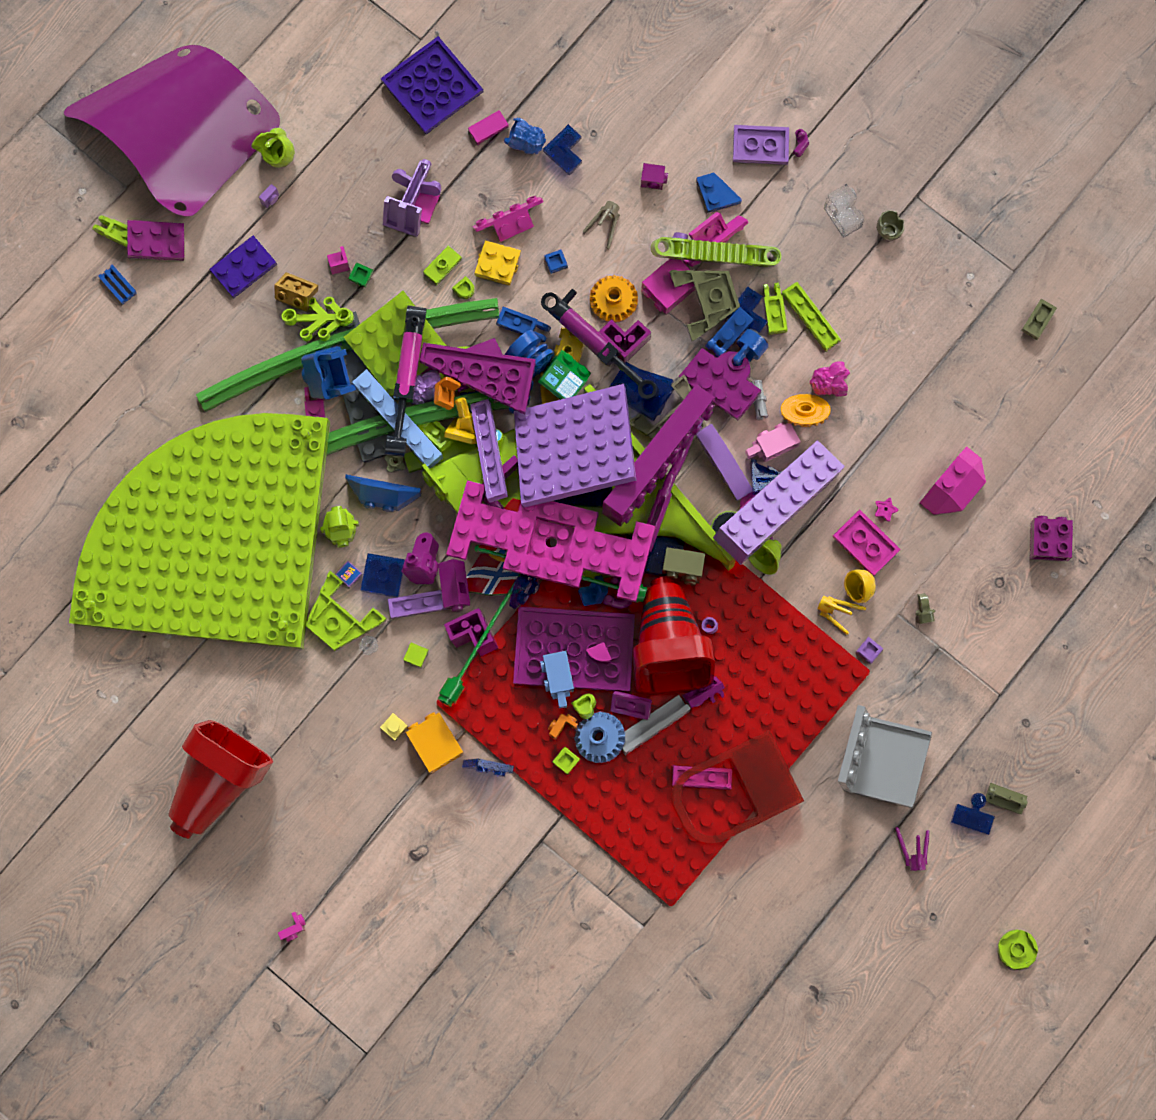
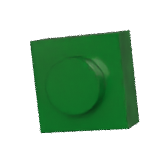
(360, 275)

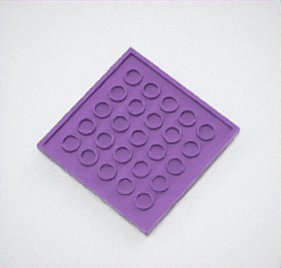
(574, 446)

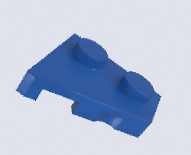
(716, 193)

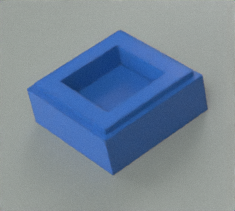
(555, 261)

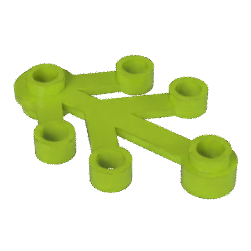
(319, 319)

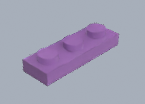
(416, 604)

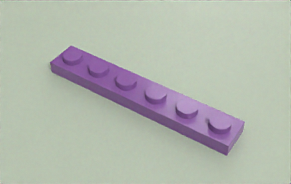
(488, 450)

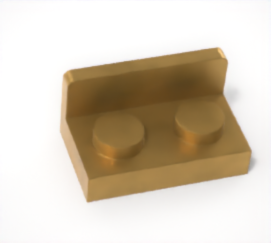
(295, 291)

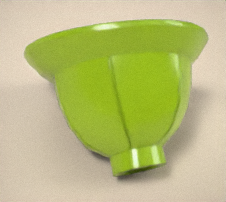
(767, 557)

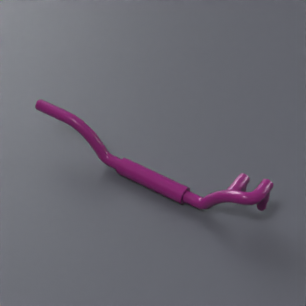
(655, 518)

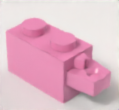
(774, 443)

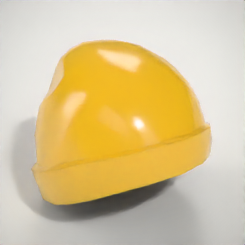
(859, 585)

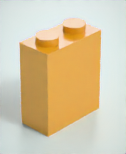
(434, 742)

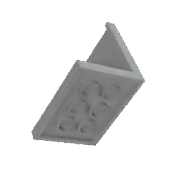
(884, 759)

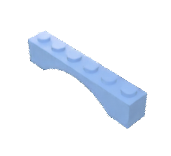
(387, 407)

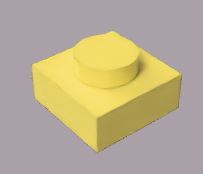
(394, 726)

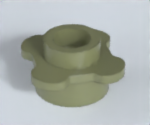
(394, 467)

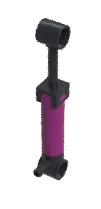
(593, 339)

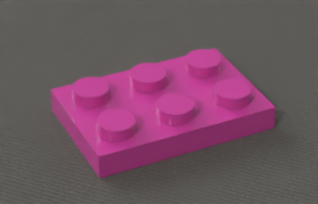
(866, 543)

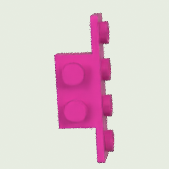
(511, 221)
(716, 230)

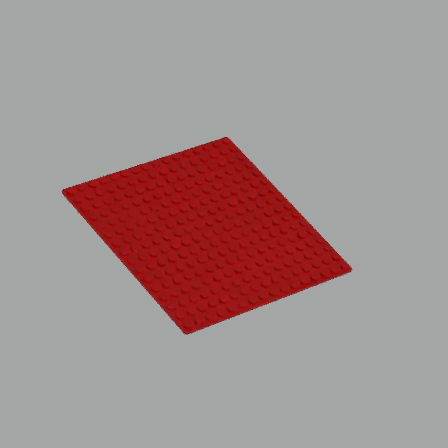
(776, 678)

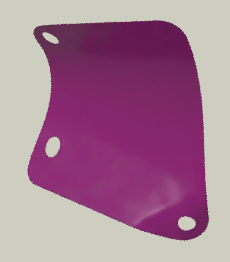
(181, 123)

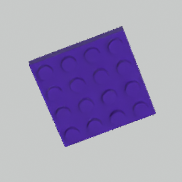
(432, 85)

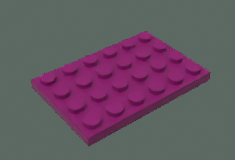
(557, 630)

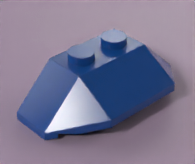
(382, 494)

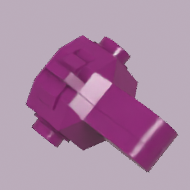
(421, 564)

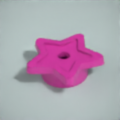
(890, 509)

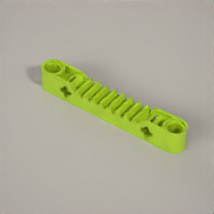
(715, 252)

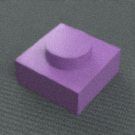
(269, 196)

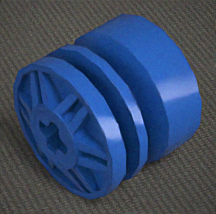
(528, 347)

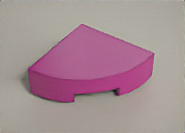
(599, 653)

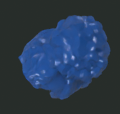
(525, 137)

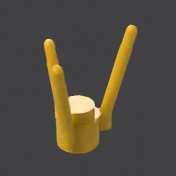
(828, 605)

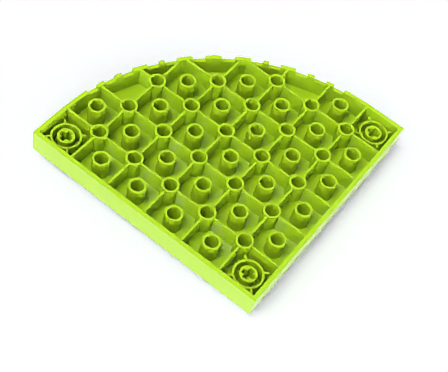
(211, 535)

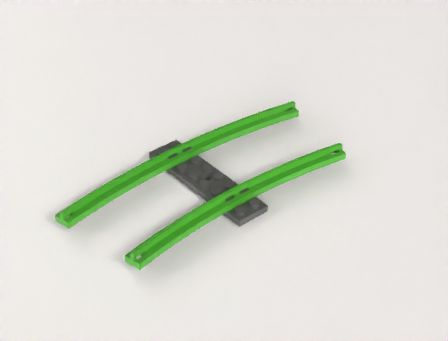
(367, 425)

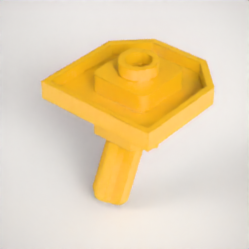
(462, 428)

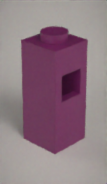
(454, 585)

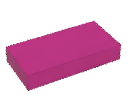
(488, 127)

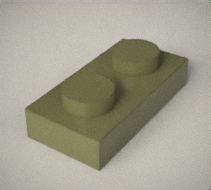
(1039, 319)

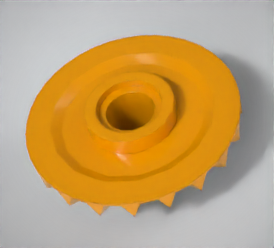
(612, 309)
(805, 410)

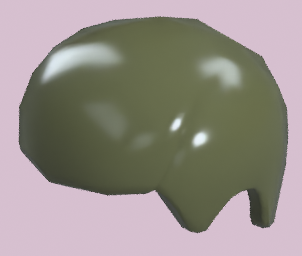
(890, 225)

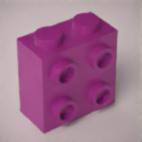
(1051, 538)

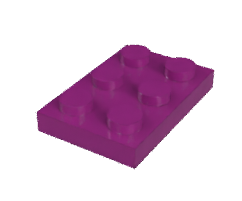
(155, 240)

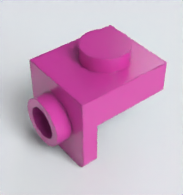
(291, 932)

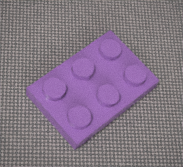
(761, 144)

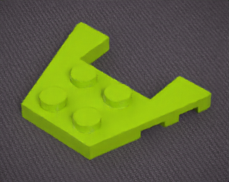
(333, 622)

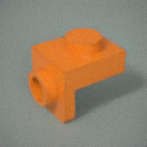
(445, 392)
(557, 726)

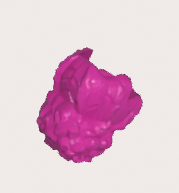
(830, 380)

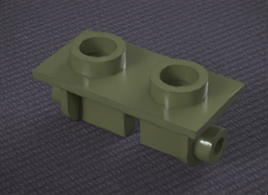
(1006, 798)

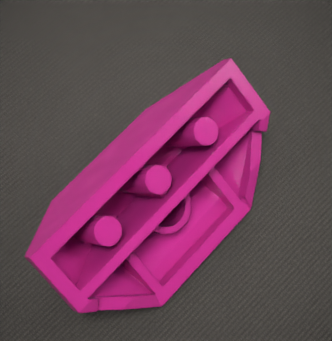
(956, 485)

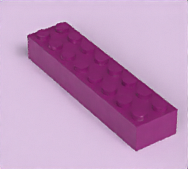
(659, 454)

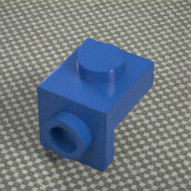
(594, 593)

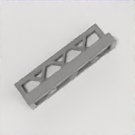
(656, 723)

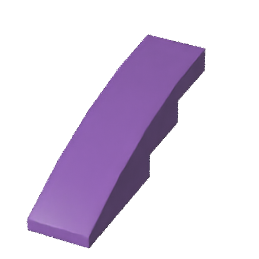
(724, 462)

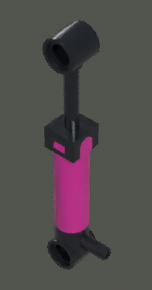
(406, 375)

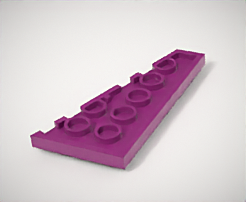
(492, 374)

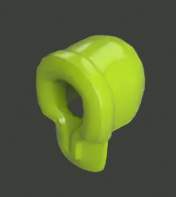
(278, 150)

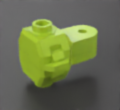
(339, 526)

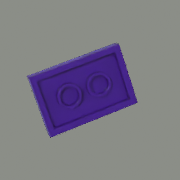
(243, 266)

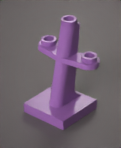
(403, 214)

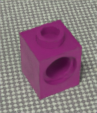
(653, 176)

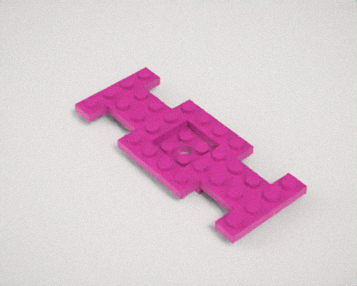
(526, 539)

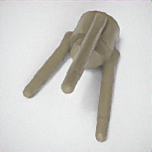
(608, 212)

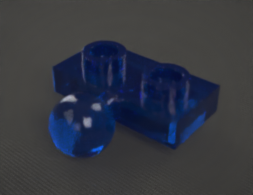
(973, 817)

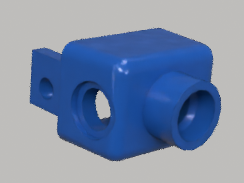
(326, 373)

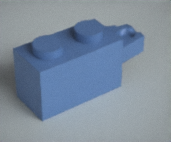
(558, 676)

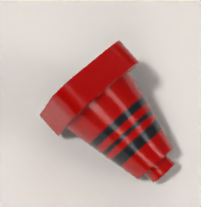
(670, 646)

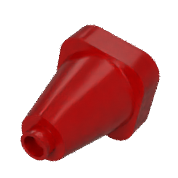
(214, 776)

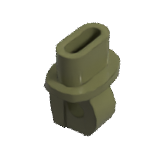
(925, 613)

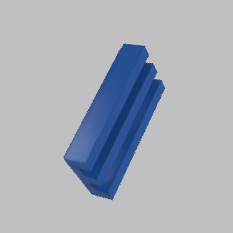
(107, 273)

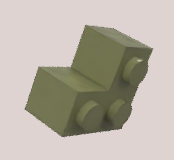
(684, 564)

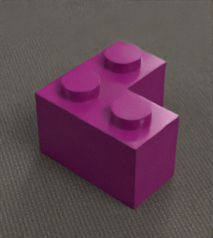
(627, 342)
(471, 628)

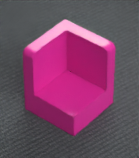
(338, 262)

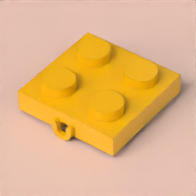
(497, 263)

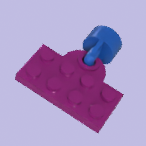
(729, 374)

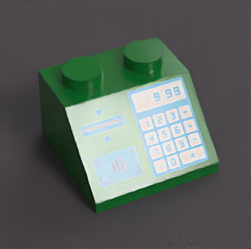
(564, 376)

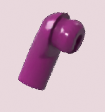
(802, 141)

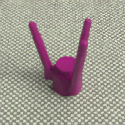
(917, 861)

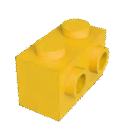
(569, 344)

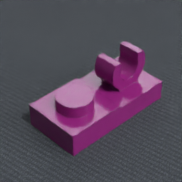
(697, 697)
(631, 705)

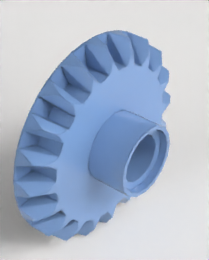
(608, 746)

